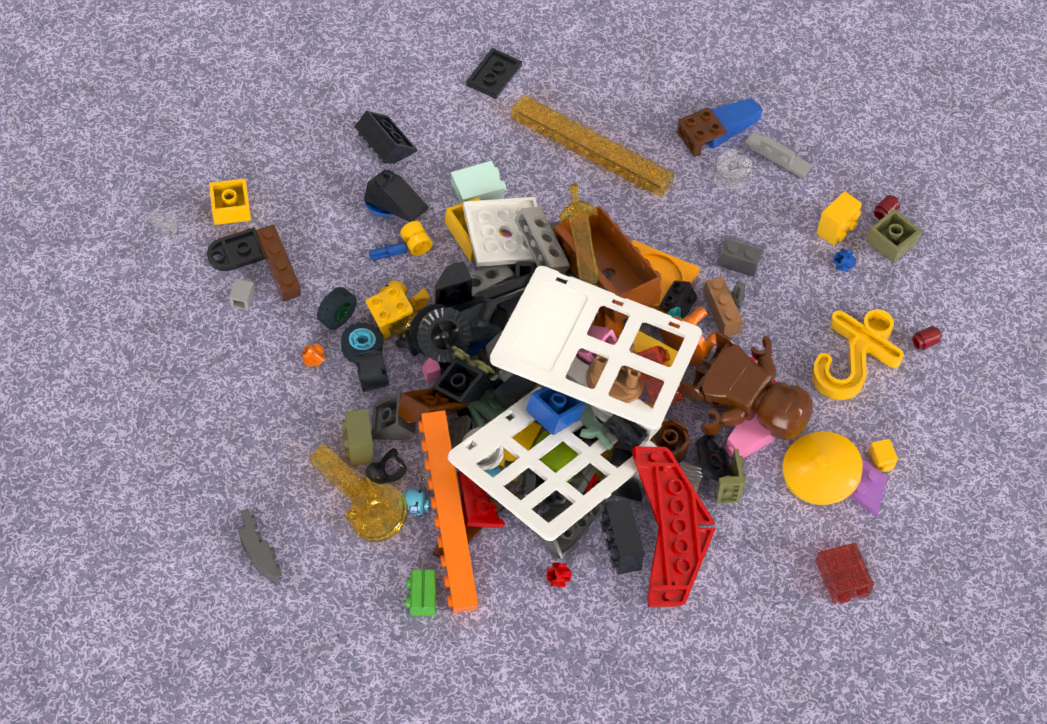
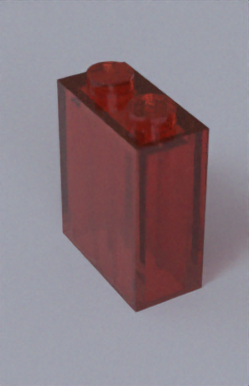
(844, 573)

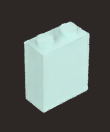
(477, 182)

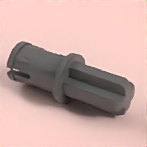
(738, 294)

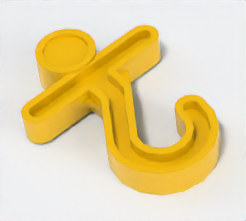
(862, 339)

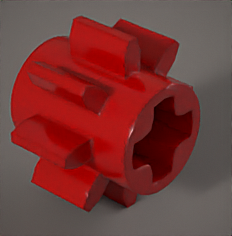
(558, 574)

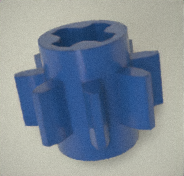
(844, 260)

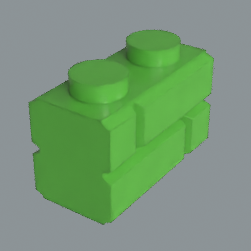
(423, 592)

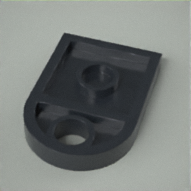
(236, 251)

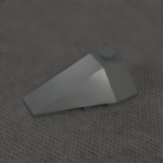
(569, 539)

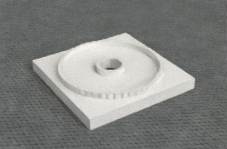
(485, 222)

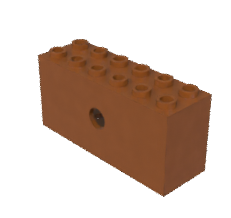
(614, 252)

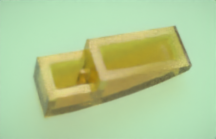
(336, 471)

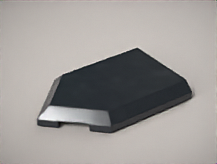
(712, 458)

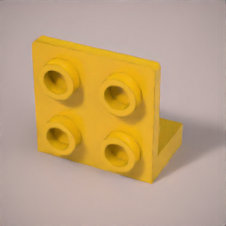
(388, 308)

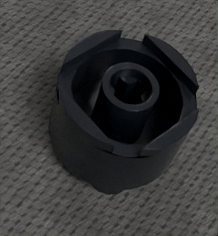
(371, 370)

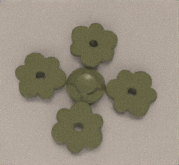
(474, 363)

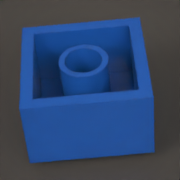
(554, 409)

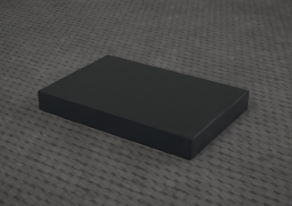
(494, 73)

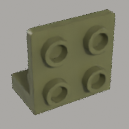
(732, 487)

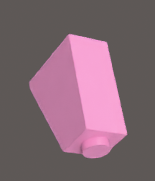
(748, 438)

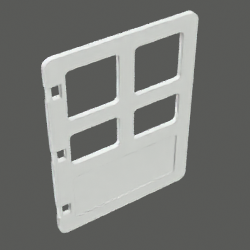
(554, 325)

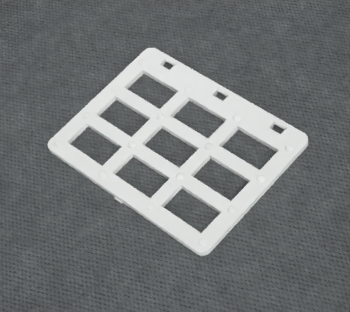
(500, 433)

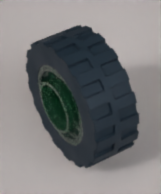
(336, 308)

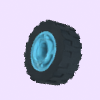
(358, 334)

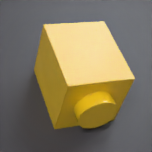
(883, 455)

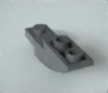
(258, 550)

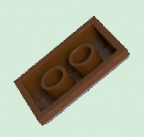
(425, 401)

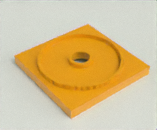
(668, 267)

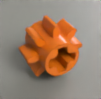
(313, 355)

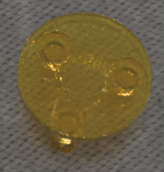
(377, 511)

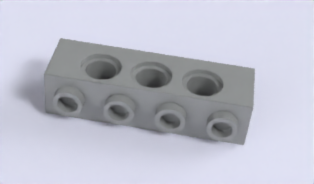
(541, 239)
(481, 277)

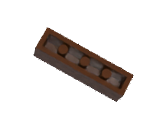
(278, 262)

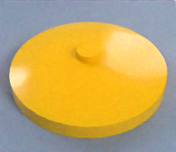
(822, 468)

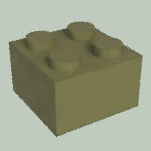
(893, 236)
(358, 437)

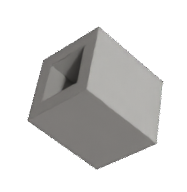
(242, 294)

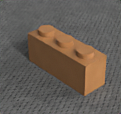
(723, 306)

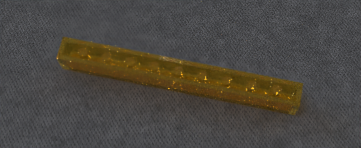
(592, 146)

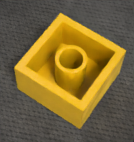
(229, 201)
(839, 218)

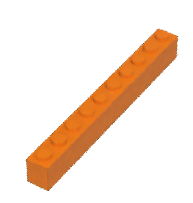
(449, 512)

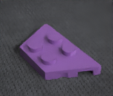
(870, 488)

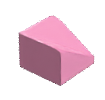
(431, 370)

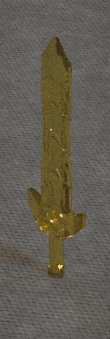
(578, 213)

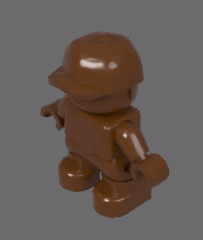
(748, 390)

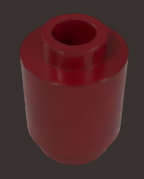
(886, 206)
(926, 338)

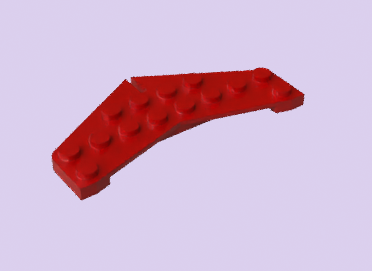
(678, 514)

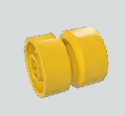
(416, 238)

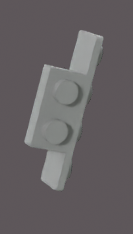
(778, 154)

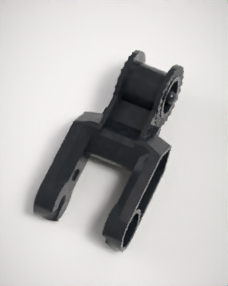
(438, 327)

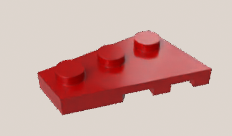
(476, 505)

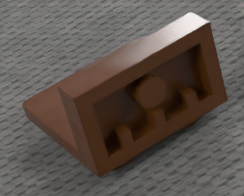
(699, 129)

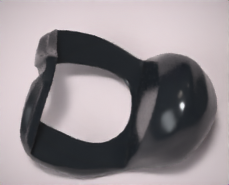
(376, 470)

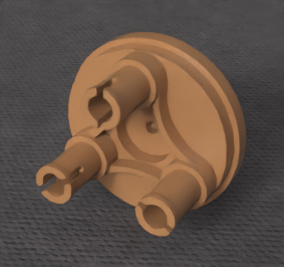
(627, 385)

